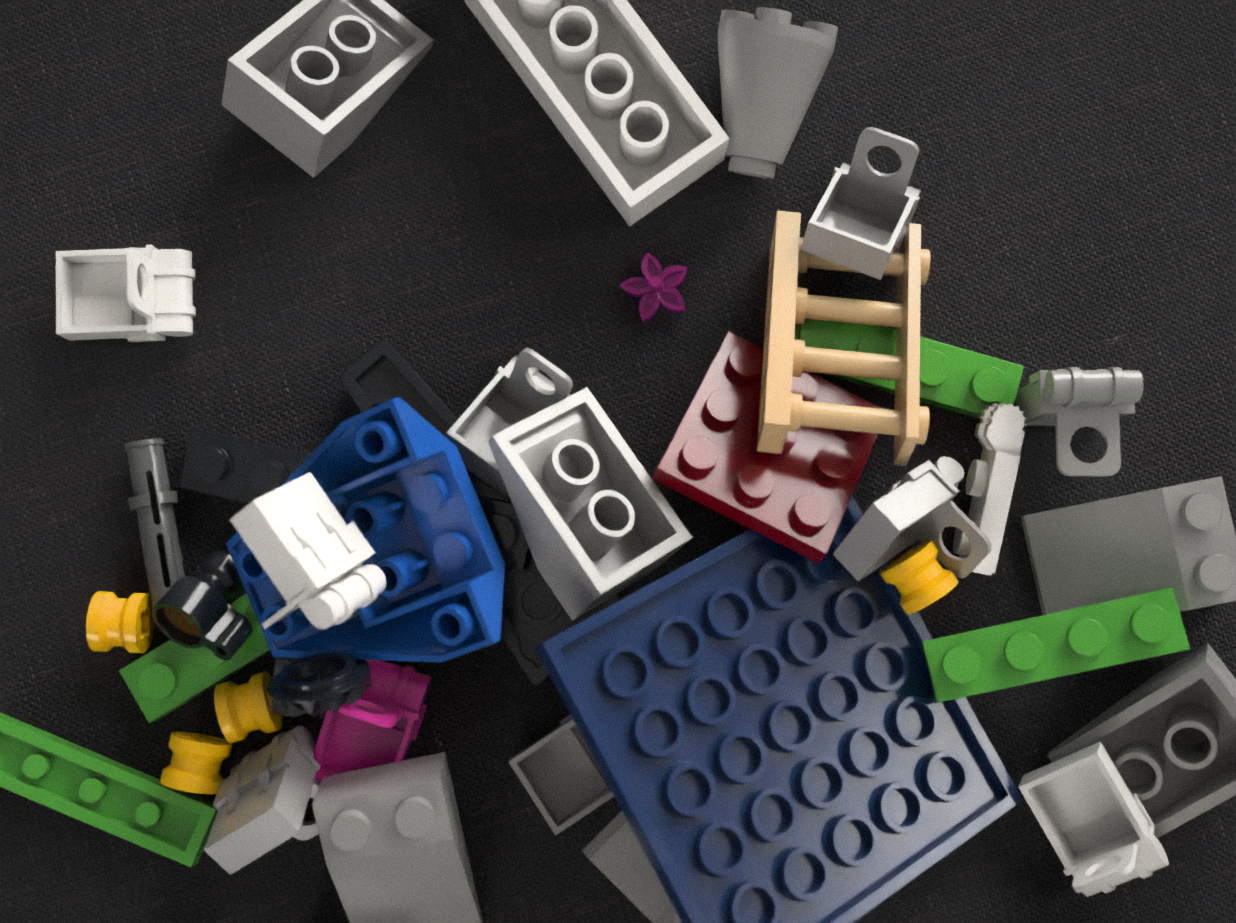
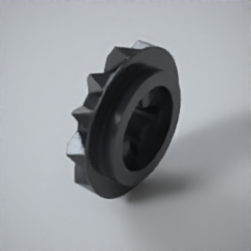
(319, 684)

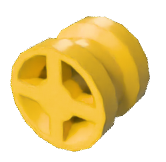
(919, 577)
(119, 622)
(245, 708)
(195, 762)

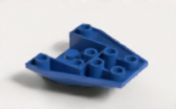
(427, 535)

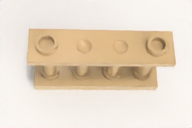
(788, 357)

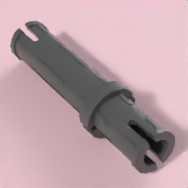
(145, 459)

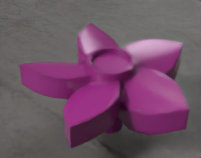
(656, 287)

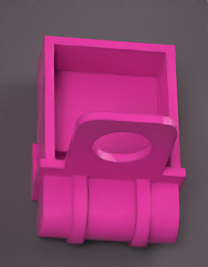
(377, 725)

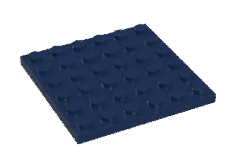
(777, 734)

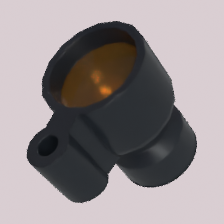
(198, 612)

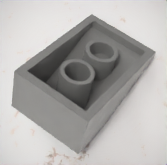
(322, 75)
(584, 502)
(1136, 546)
(1171, 739)
(397, 843)

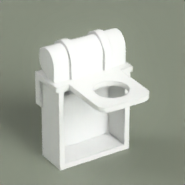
(124, 294)
(310, 553)
(1093, 821)

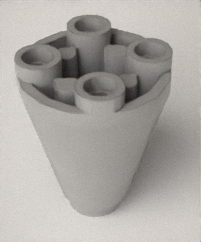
(767, 83)

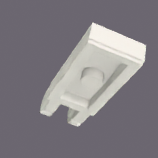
(993, 479)

